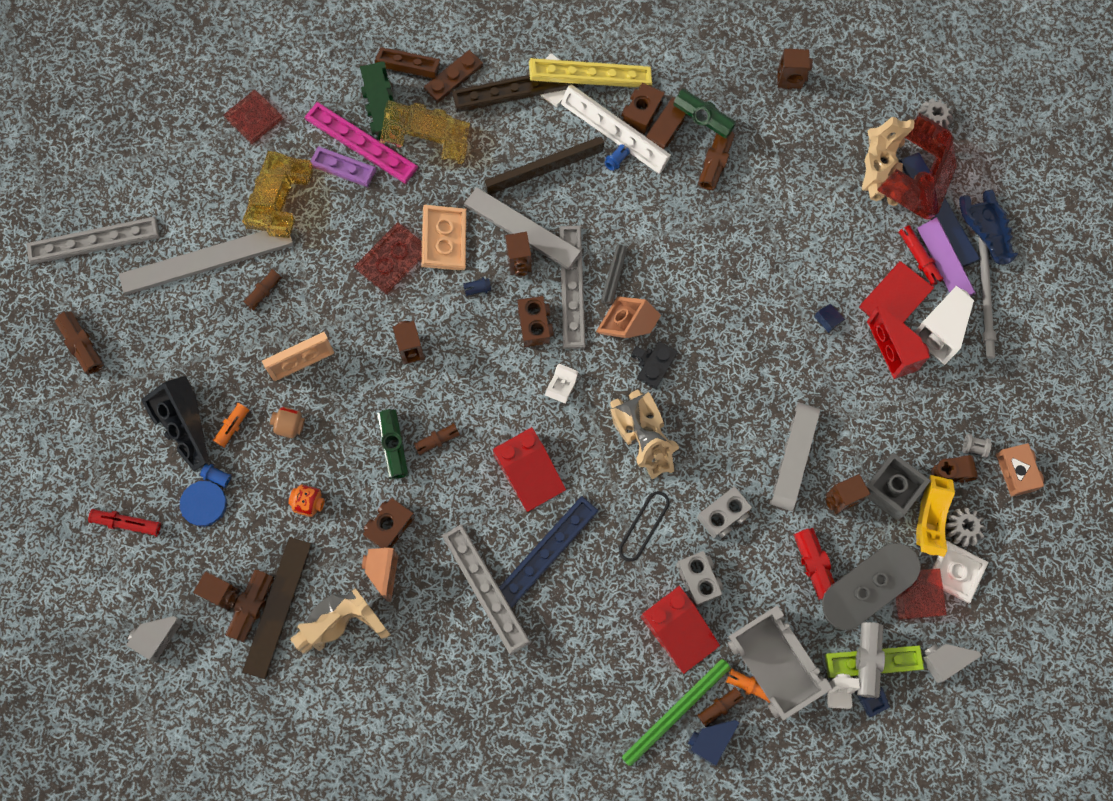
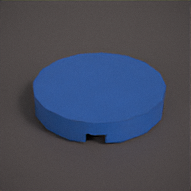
(203, 503)

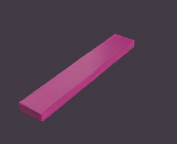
(361, 142)

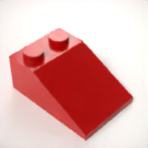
(898, 343)
(529, 469)
(680, 629)

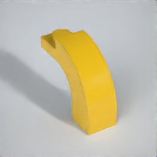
(933, 515)

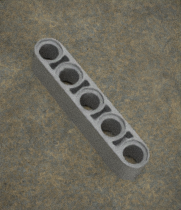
(795, 457)

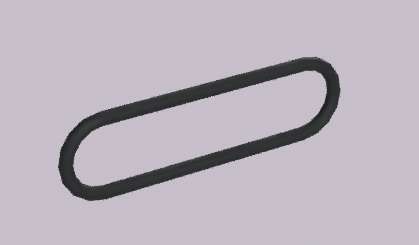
(636, 520)

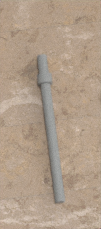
(989, 334)

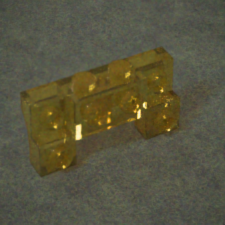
(427, 125)
(271, 192)

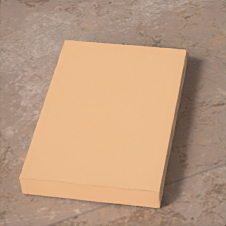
(444, 237)
(298, 356)

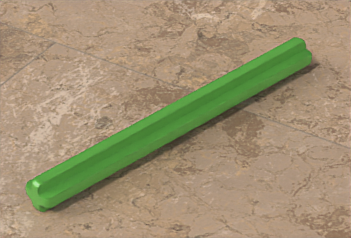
(675, 712)

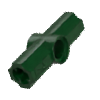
(693, 107)
(390, 431)

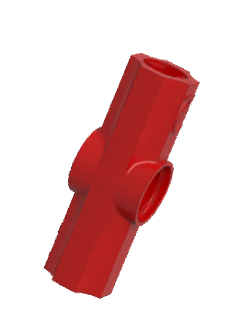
(815, 561)

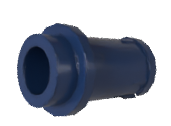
(478, 286)

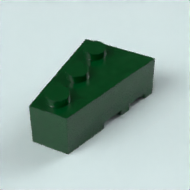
(378, 91)

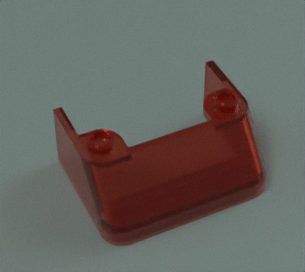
(927, 190)

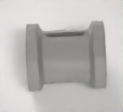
(981, 446)

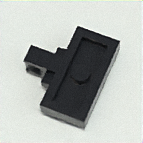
(654, 363)

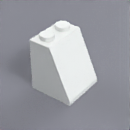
(946, 325)

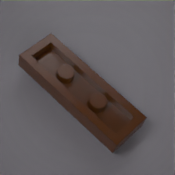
(408, 62)
(453, 76)

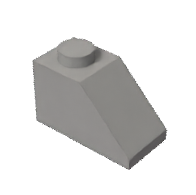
(153, 637)
(947, 660)

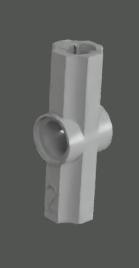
(870, 659)

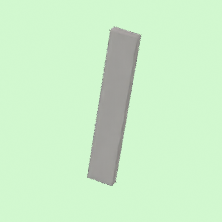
(514, 222)
(92, 240)
(572, 294)
(486, 590)

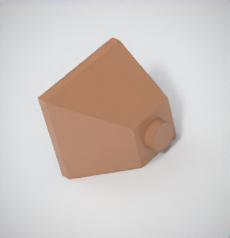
(629, 318)
(381, 567)

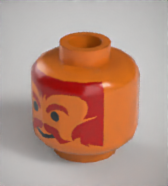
(306, 500)

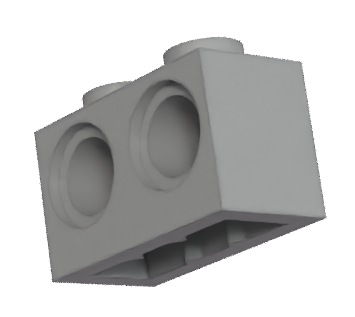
(721, 509)
(693, 580)

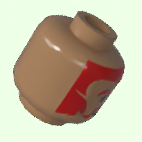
(287, 422)

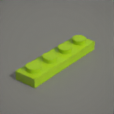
(896, 660)

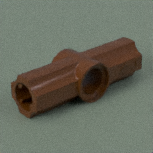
(715, 161)
(78, 342)
(249, 605)

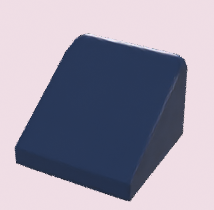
(829, 317)
(874, 705)

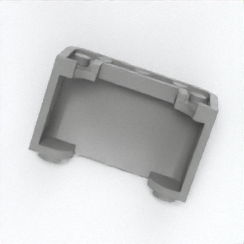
(779, 663)

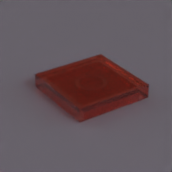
(253, 116)
(923, 597)

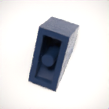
(712, 741)

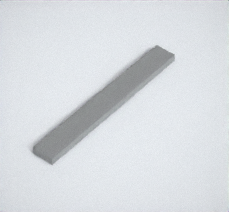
(201, 261)

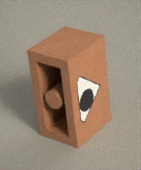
(1020, 470)

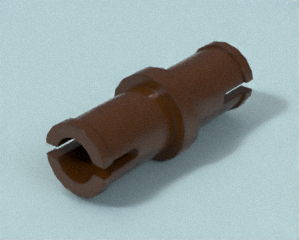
(262, 289)
(436, 439)
(720, 706)

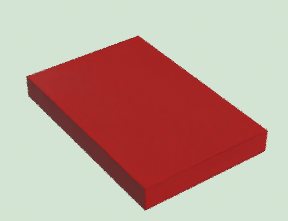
(898, 293)

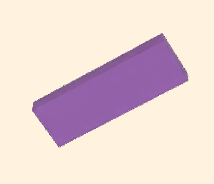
(343, 166)

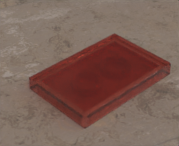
(391, 258)

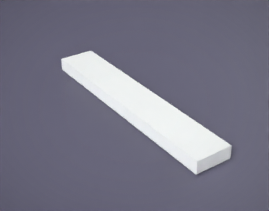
(615, 129)

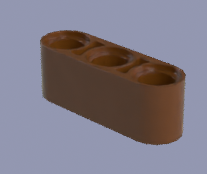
(666, 125)

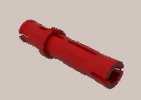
(921, 256)
(115, 520)

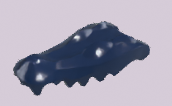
(990, 225)

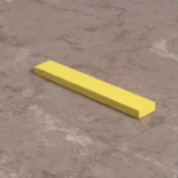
(589, 73)

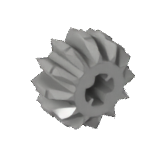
(937, 112)
(966, 536)

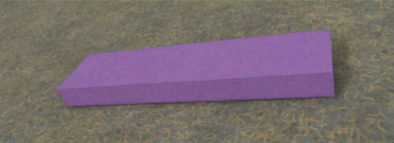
(945, 256)

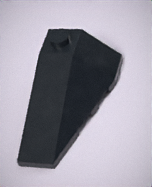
(178, 411)

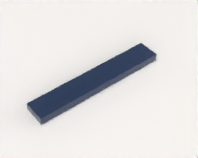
(962, 246)
(547, 551)

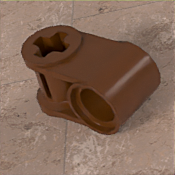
(957, 469)

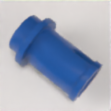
(616, 158)
(215, 475)

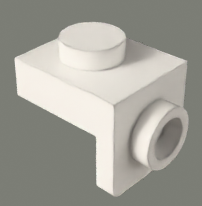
(562, 383)
(842, 691)

